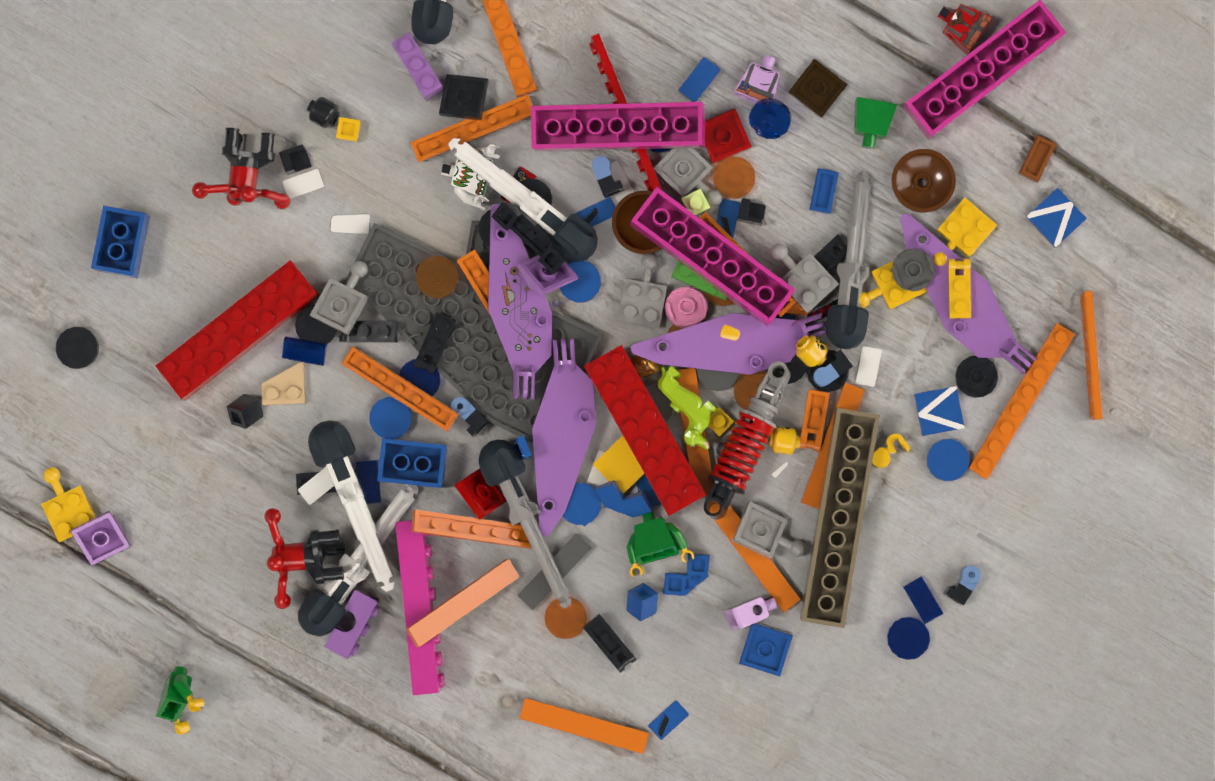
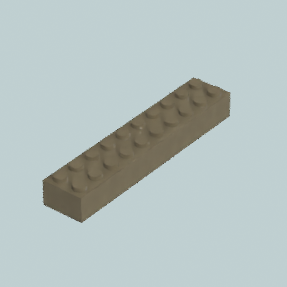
(839, 517)

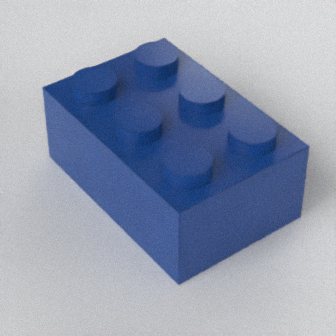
(120, 242)
(412, 463)

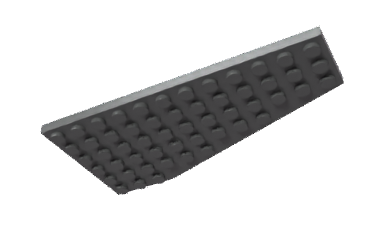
(474, 354)

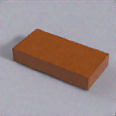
(1037, 158)

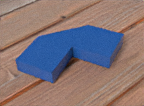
(630, 505)
(683, 583)

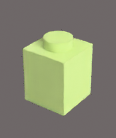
(696, 203)

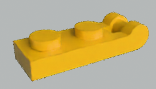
(959, 289)

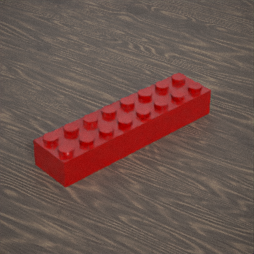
(237, 330)
(645, 430)

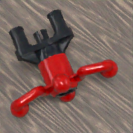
(244, 172)
(302, 556)

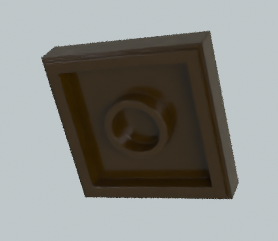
(817, 88)

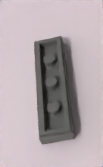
(565, 560)

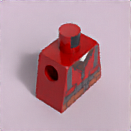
(964, 26)

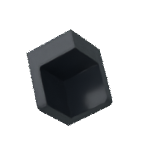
(295, 159)
(751, 212)
(245, 411)

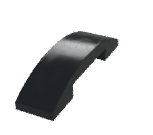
(532, 234)

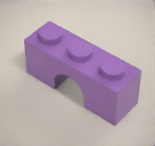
(417, 66)
(363, 608)

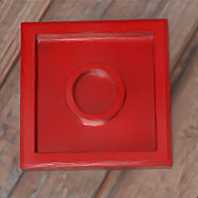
(725, 136)
(480, 496)

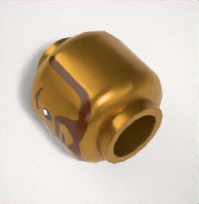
(644, 366)

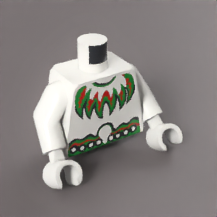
(466, 182)

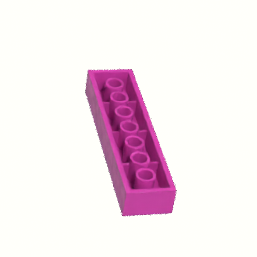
(984, 69)
(618, 126)
(712, 257)
(418, 601)

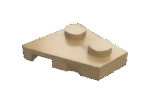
(285, 387)

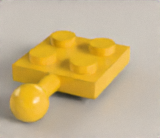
(964, 230)
(887, 287)
(66, 509)

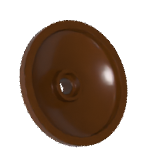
(936, 173)
(624, 233)

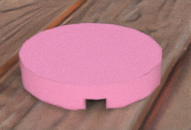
(686, 307)

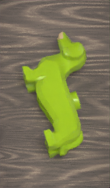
(689, 404)

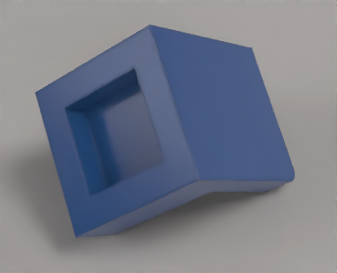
(642, 602)

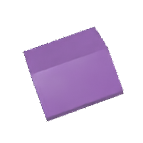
(541, 279)
(100, 537)

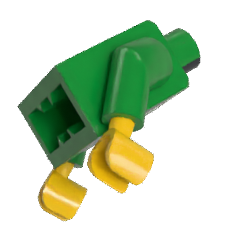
(654, 541)
(175, 697)

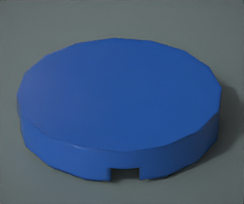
(587, 284)
(390, 418)
(947, 460)
(583, 505)

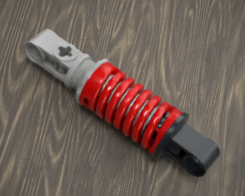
(752, 429)

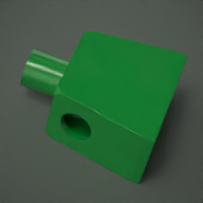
(872, 120)

